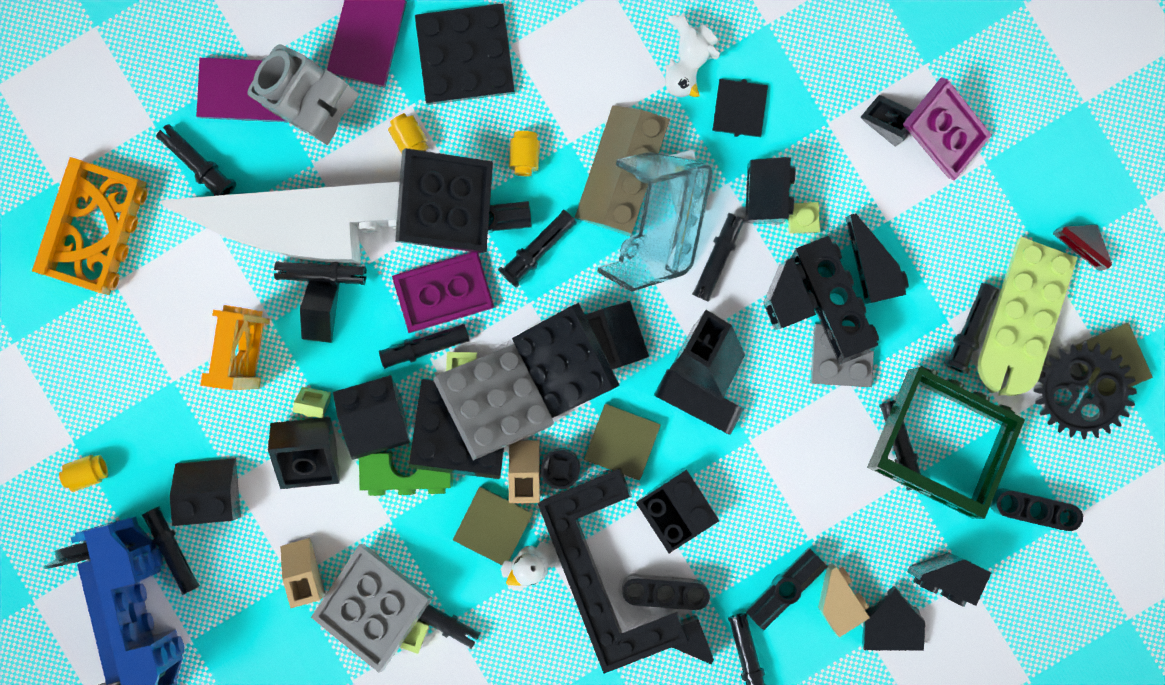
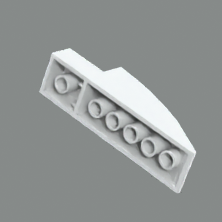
(299, 222)

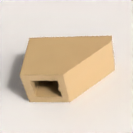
(524, 471)
(301, 573)
(838, 602)

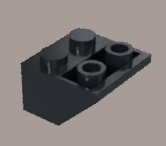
(769, 191)
(787, 297)
(618, 334)
(709, 355)
(677, 510)
(953, 575)

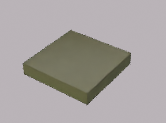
(1122, 342)
(622, 441)
(492, 526)

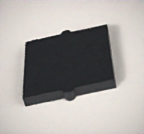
(740, 108)

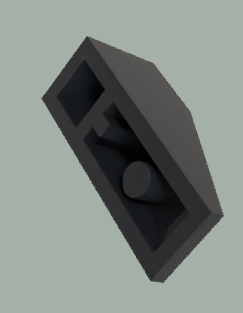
(877, 269)

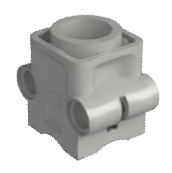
(302, 92)

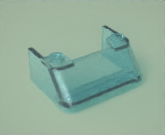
(669, 221)

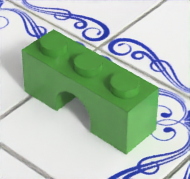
(379, 474)

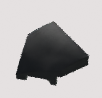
(893, 625)

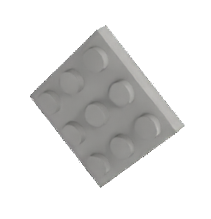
(493, 401)
(371, 607)

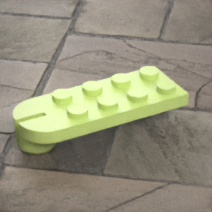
(1025, 317)

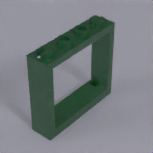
(983, 495)

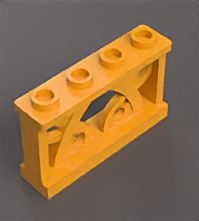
(53, 247)
(234, 328)

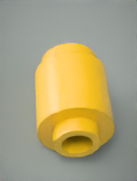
(407, 133)
(524, 153)
(83, 473)

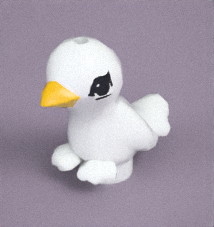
(694, 51)
(529, 566)

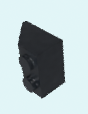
(371, 417)
(304, 453)
(205, 492)

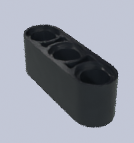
(698, 403)
(1049, 512)
(677, 601)

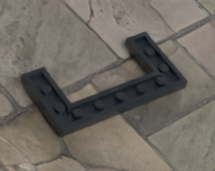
(609, 643)

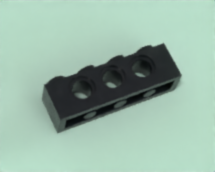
(844, 343)

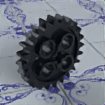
(1110, 403)

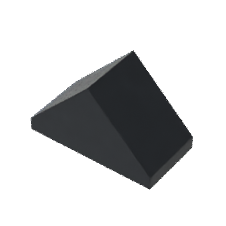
(887, 119)
(319, 311)
(697, 644)

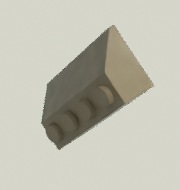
(611, 193)

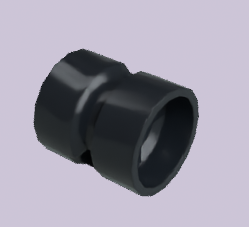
(560, 468)

